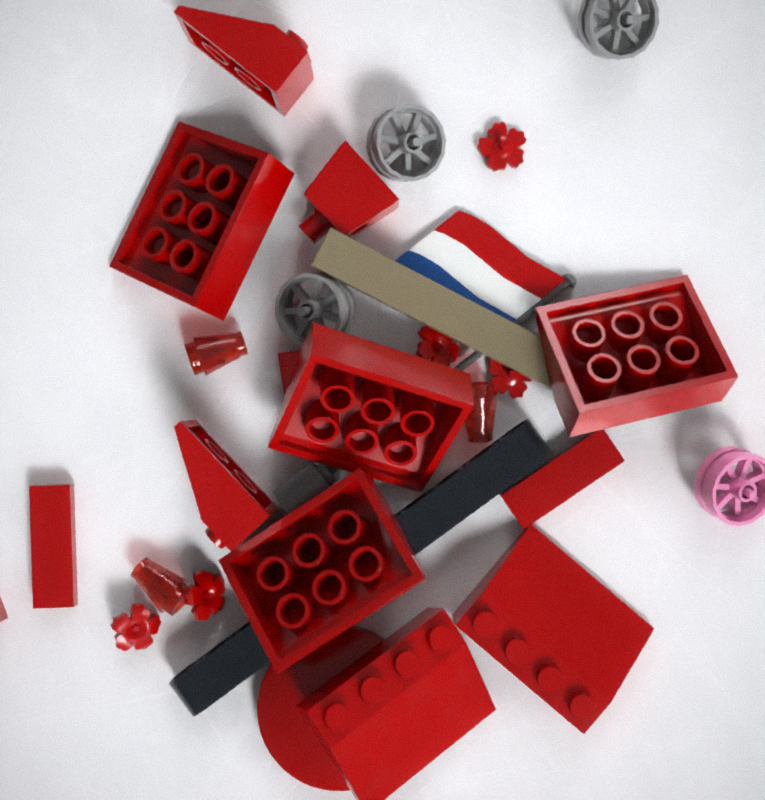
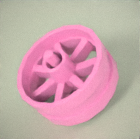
(736, 485)

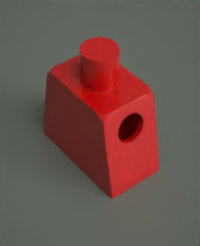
(346, 197)

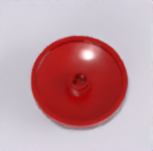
(281, 723)

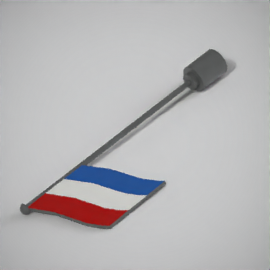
(477, 265)

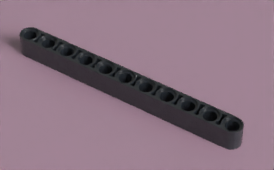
(421, 523)

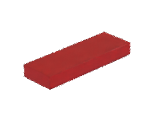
(562, 477)
(53, 546)

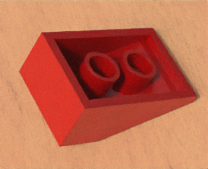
(253, 52)
(223, 491)

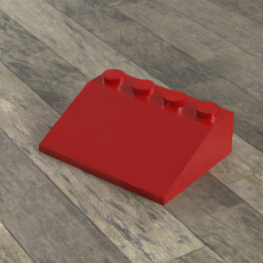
(202, 218)
(632, 355)
(371, 408)
(322, 569)
(554, 627)
(399, 705)

